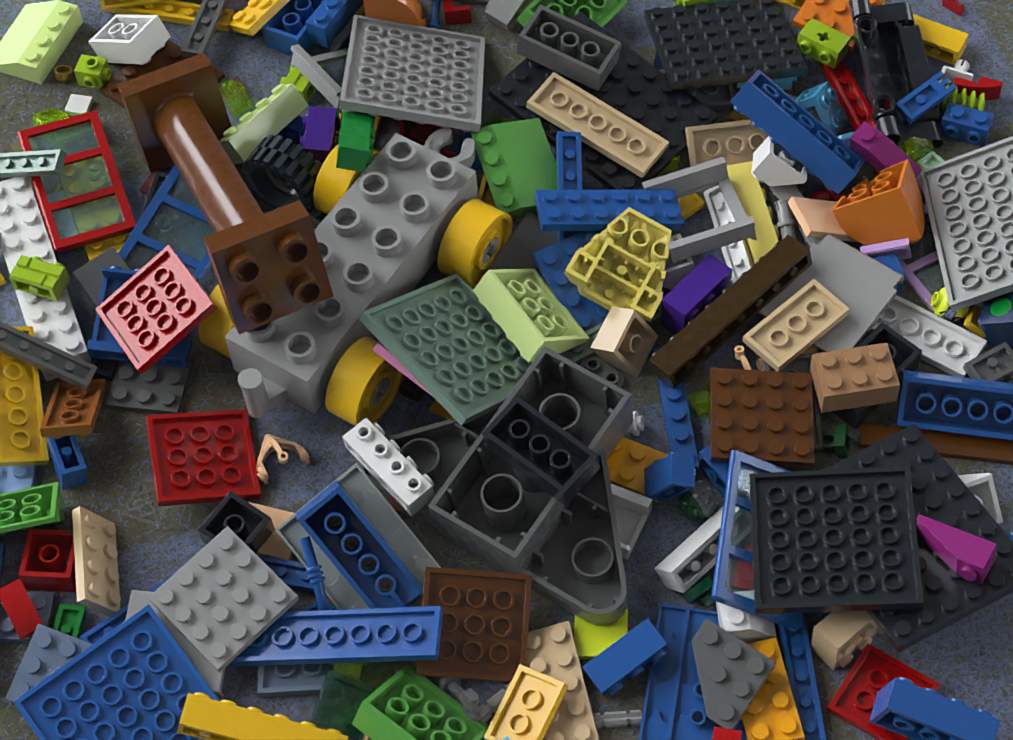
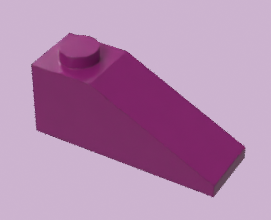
(878, 148)
(961, 551)

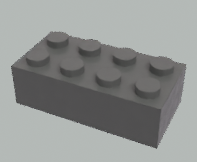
(568, 47)

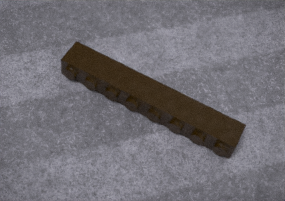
(730, 311)

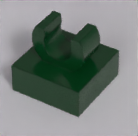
(840, 443)
(700, 593)

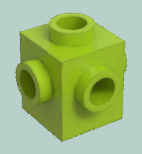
(92, 71)

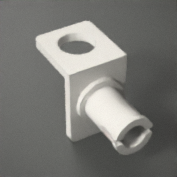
(957, 71)

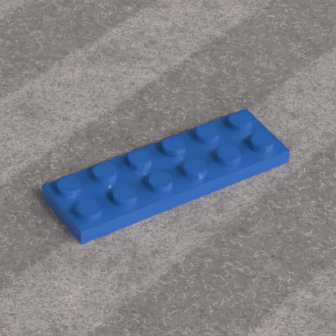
(597, 208)

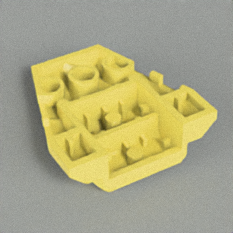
(624, 264)

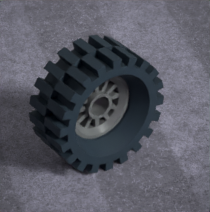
(281, 172)

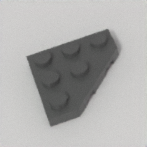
(728, 673)

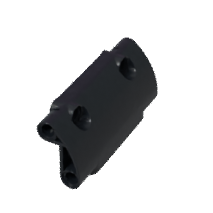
(893, 67)

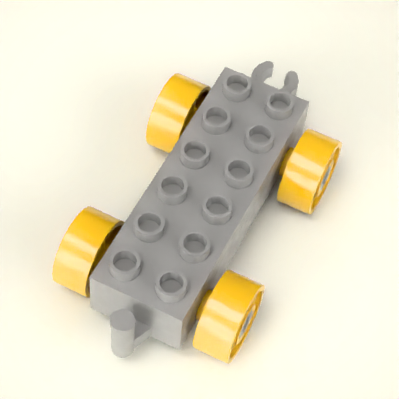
(375, 247)

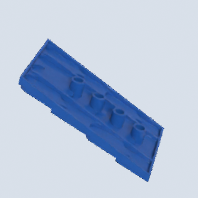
(674, 694)

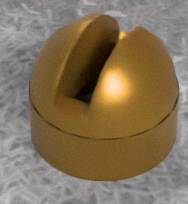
(63, 73)

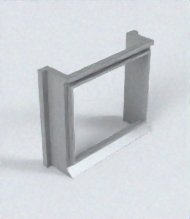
(316, 75)
(697, 179)

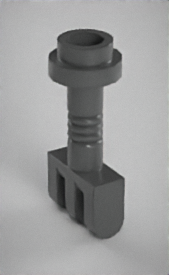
(468, 697)

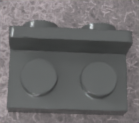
(992, 365)

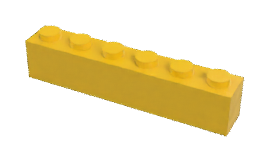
(225, 721)

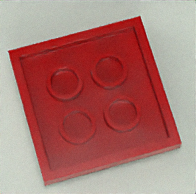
(859, 690)

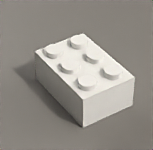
(130, 39)

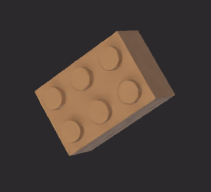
(854, 377)

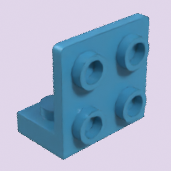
(824, 99)

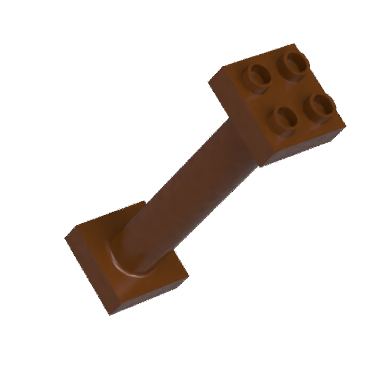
(261, 260)

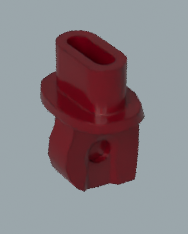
(827, 195)

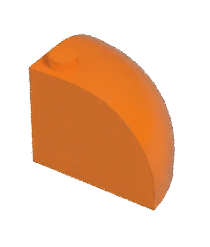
(396, 10)
(884, 207)

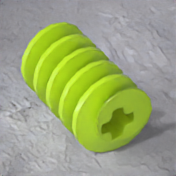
(964, 100)

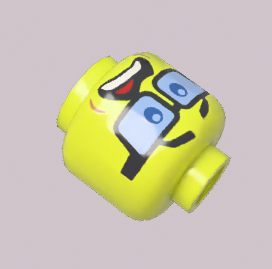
(942, 309)

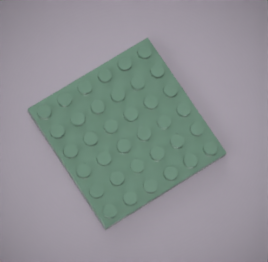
(450, 346)

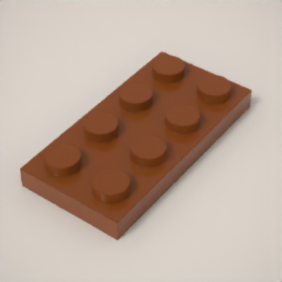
(73, 409)

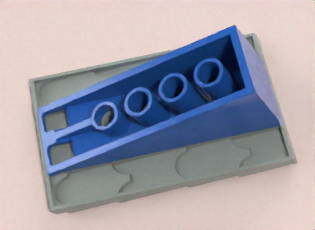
(361, 545)

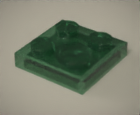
(339, 704)

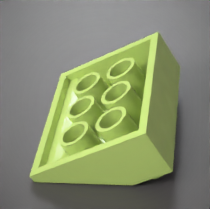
(38, 39)
(265, 120)
(528, 312)

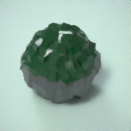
(698, 502)

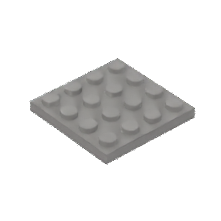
(223, 599)

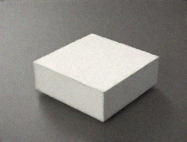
(78, 104)

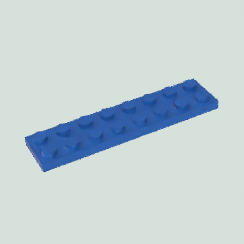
(347, 637)

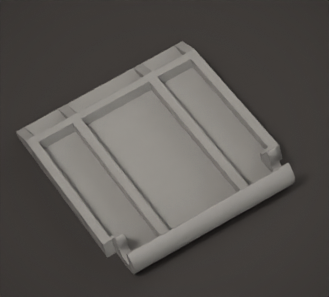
(855, 280)

